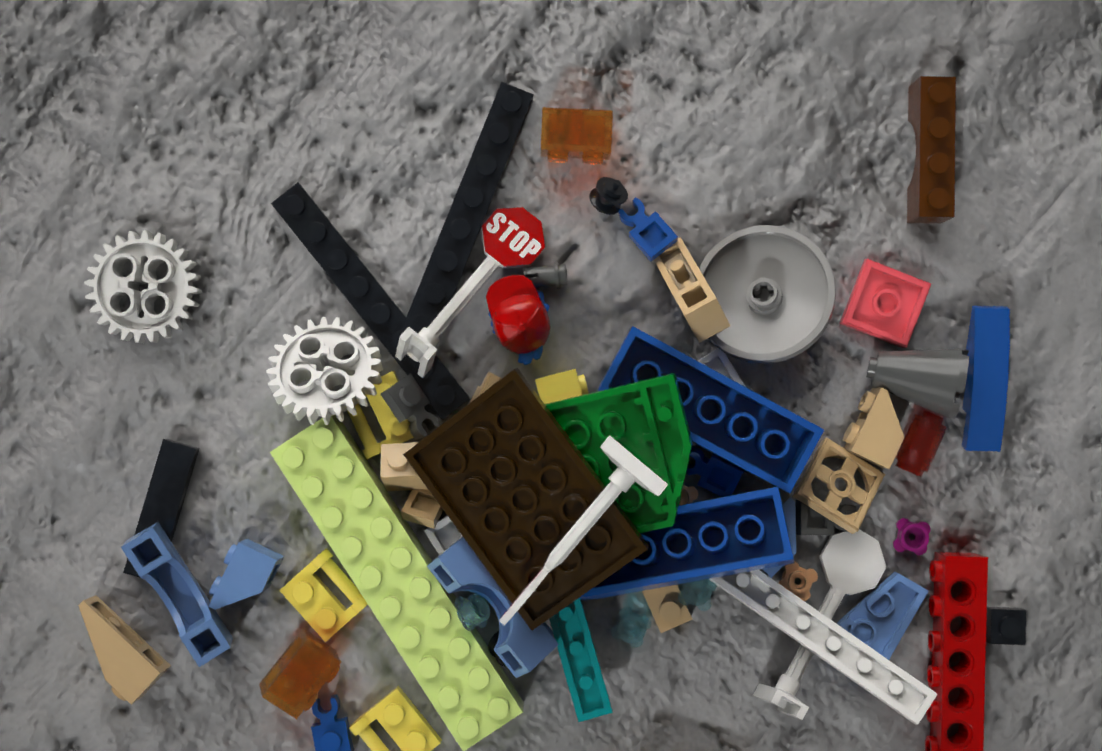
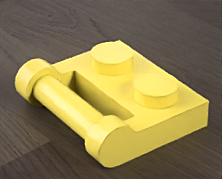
(393, 430)
(317, 602)
(400, 721)

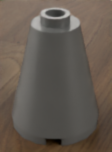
(923, 377)

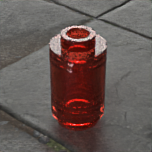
(921, 443)

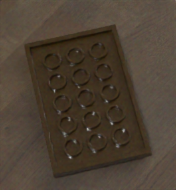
(517, 490)

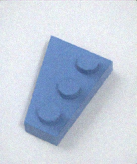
(885, 613)

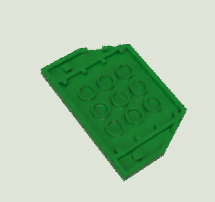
(648, 423)

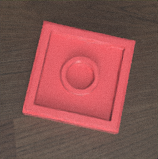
(885, 303)

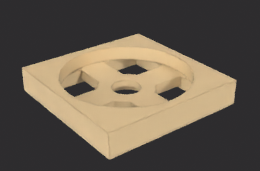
(871, 476)

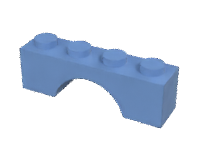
(167, 573)
(517, 644)

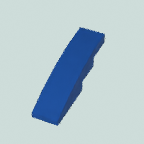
(986, 378)

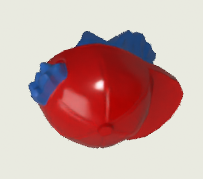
(519, 316)

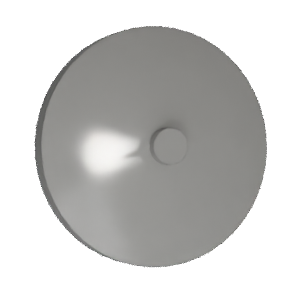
(771, 291)

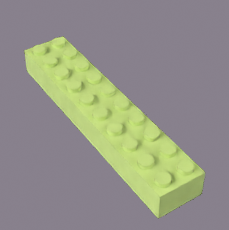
(395, 581)

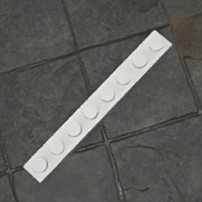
(830, 642)

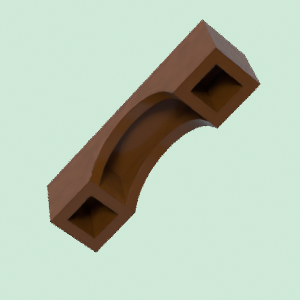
(934, 123)

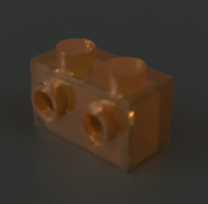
(576, 135)
(300, 674)

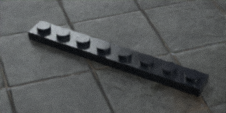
(469, 206)
(364, 293)

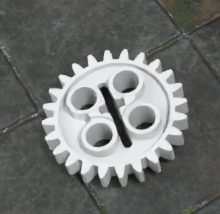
(111, 286)
(325, 370)

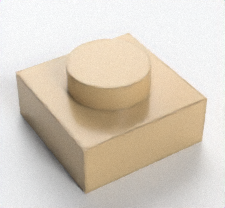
(422, 508)

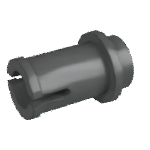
(547, 275)

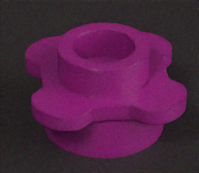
(919, 543)

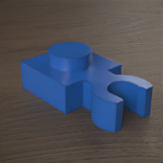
(649, 233)
(716, 473)
(331, 732)

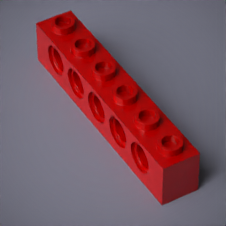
(968, 640)

